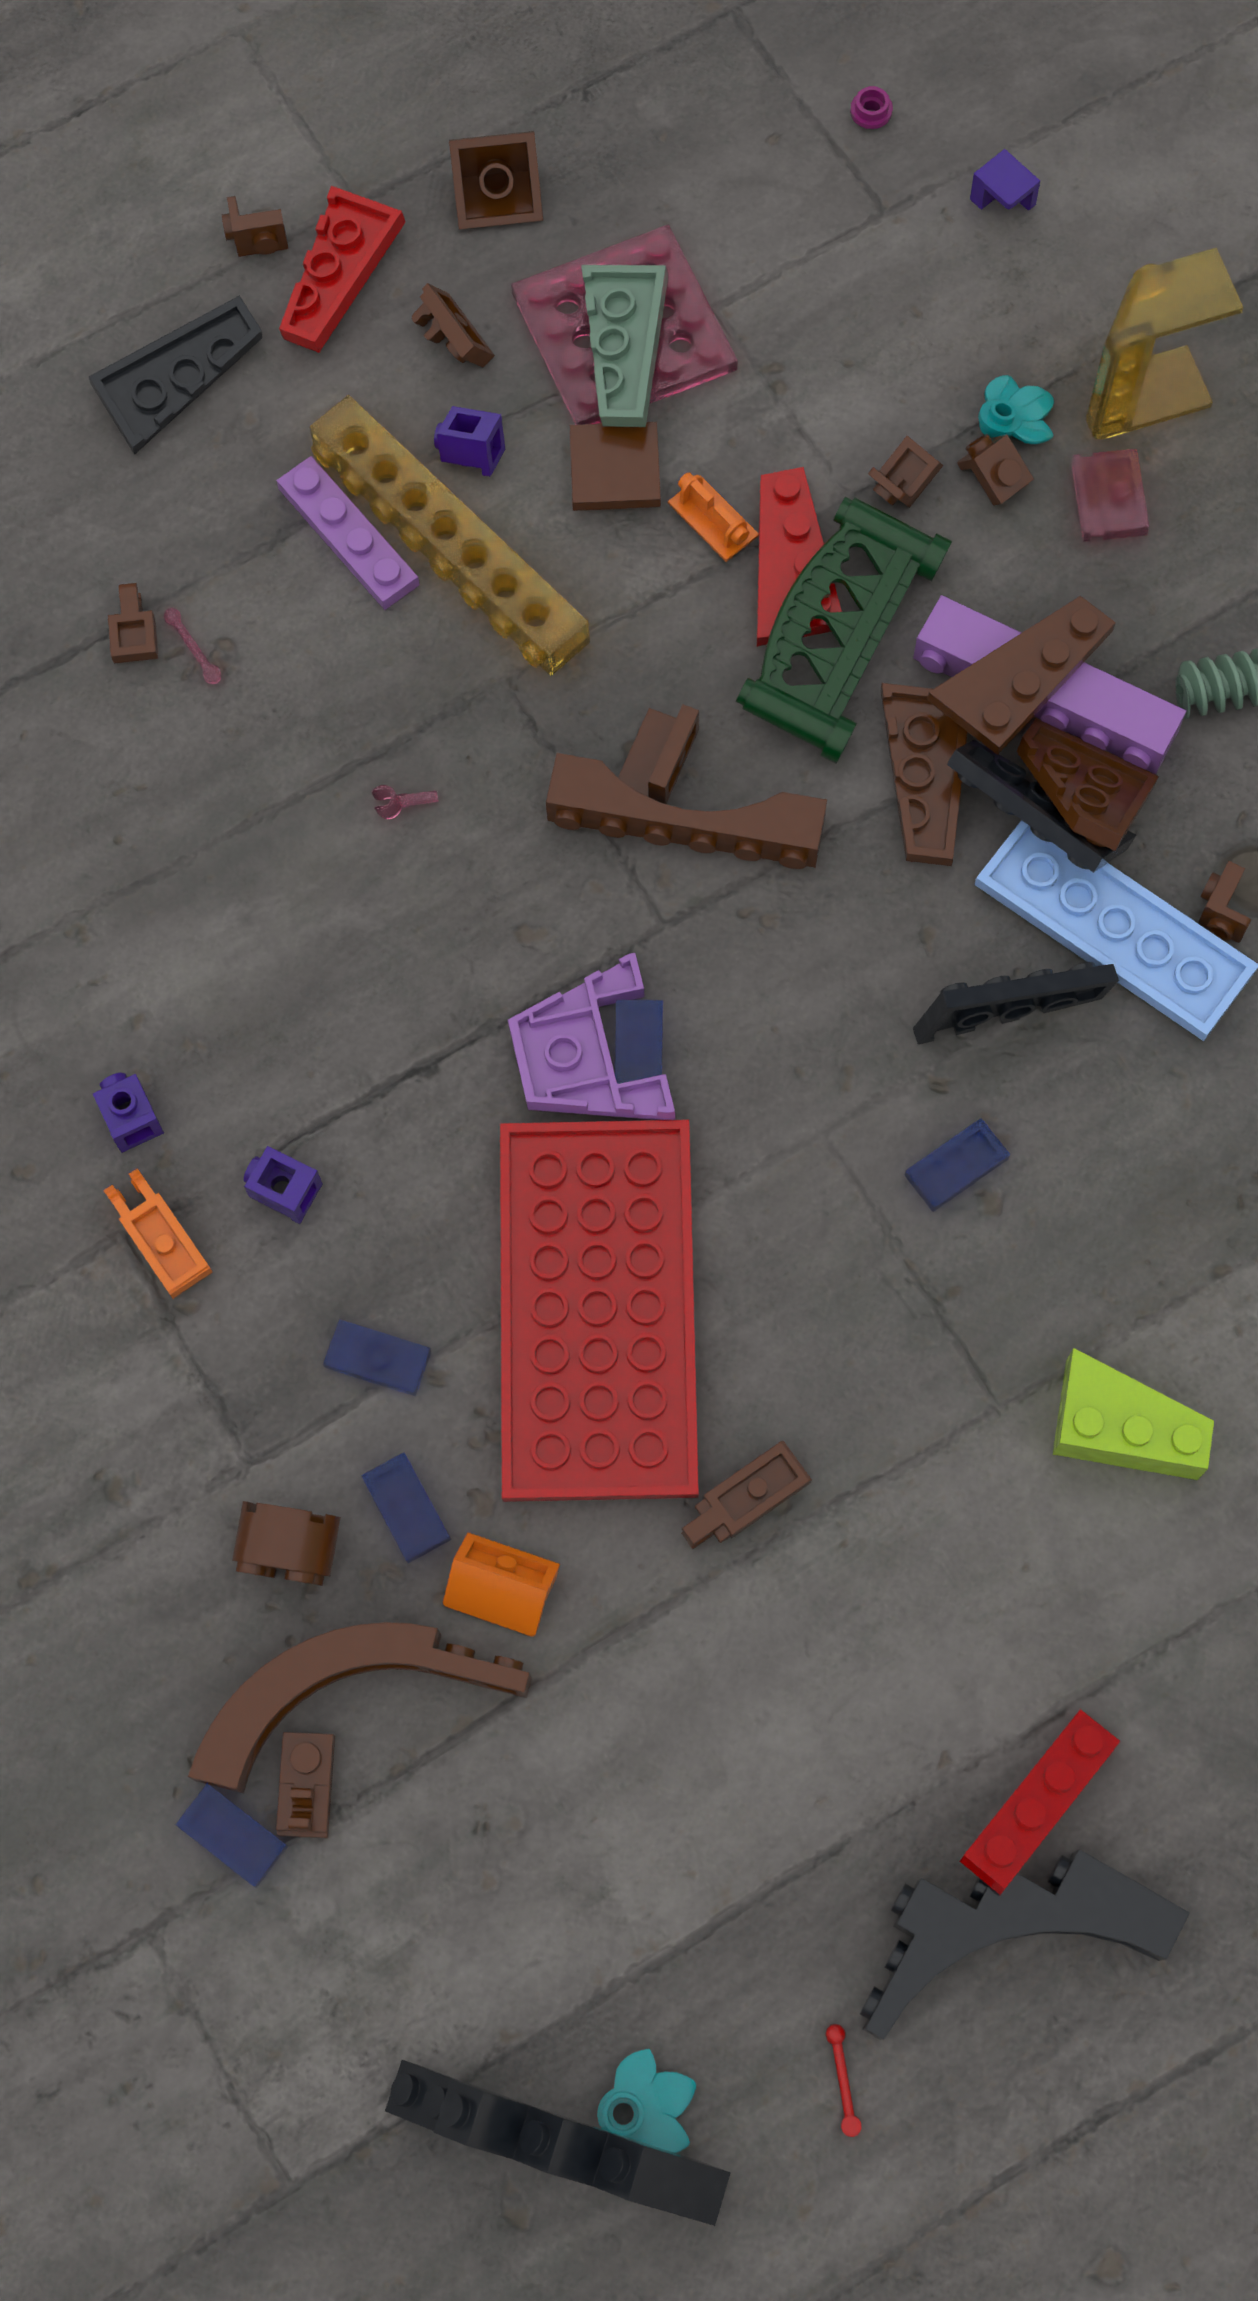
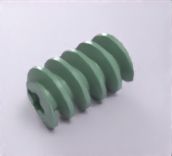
(1218, 682)

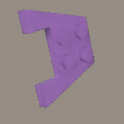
(567, 1055)

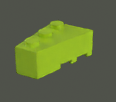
(1128, 1424)

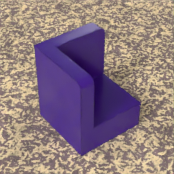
(1005, 181)

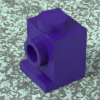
(471, 439)
(136, 1122)
(276, 1167)

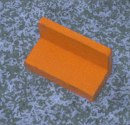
(500, 1584)

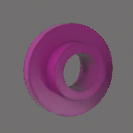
(871, 99)

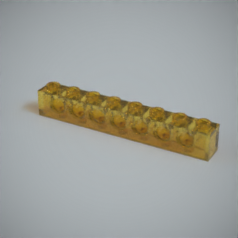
(351, 428)

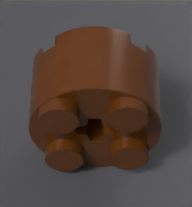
(287, 1540)

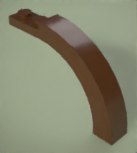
(297, 1673)

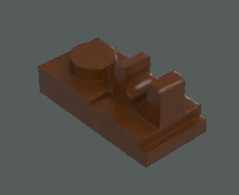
(452, 323)
(305, 1785)

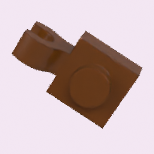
(132, 631)

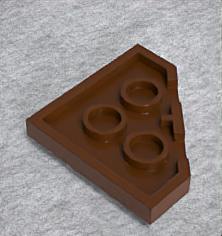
(1086, 784)

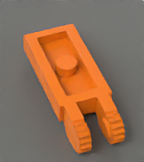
(160, 1238)

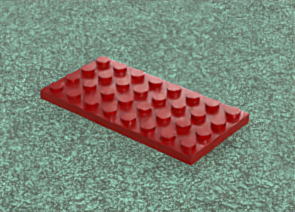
(597, 1311)

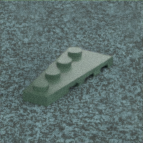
(625, 329)

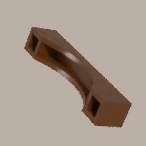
(777, 829)

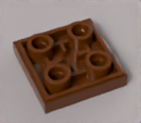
(614, 467)

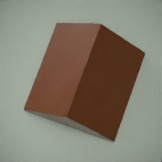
(496, 180)

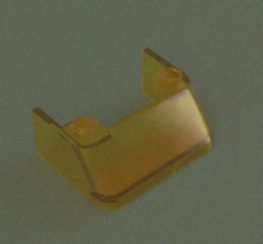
(1161, 299)

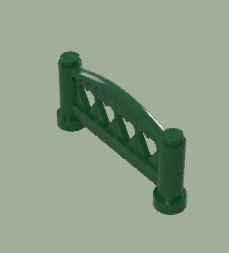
(817, 709)

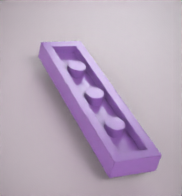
(348, 532)

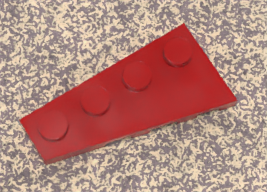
(344, 255)
(786, 544)

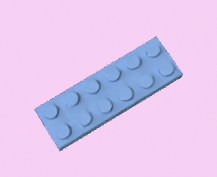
(1120, 923)

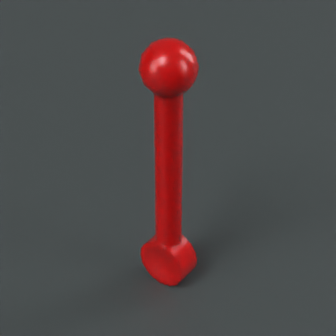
(850, 2123)

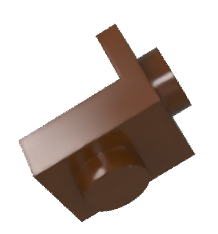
(254, 232)
(996, 467)
(905, 473)
(1216, 915)

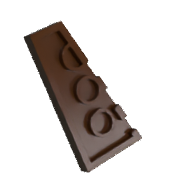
(1018, 678)
(925, 786)

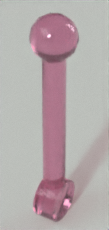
(210, 672)

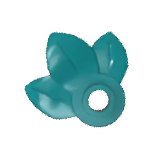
(1016, 411)
(654, 2099)

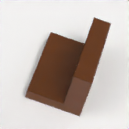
(660, 752)

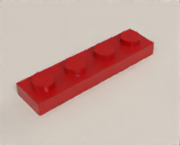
(1039, 1802)

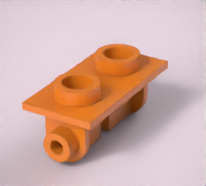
(712, 516)

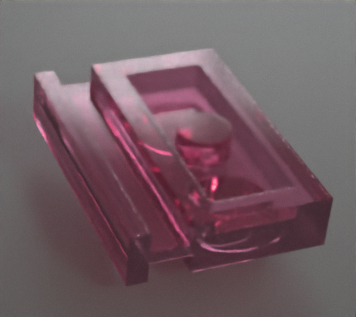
(1110, 495)

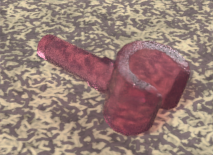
(399, 801)

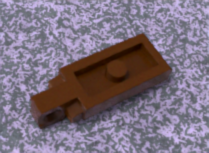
(747, 1496)

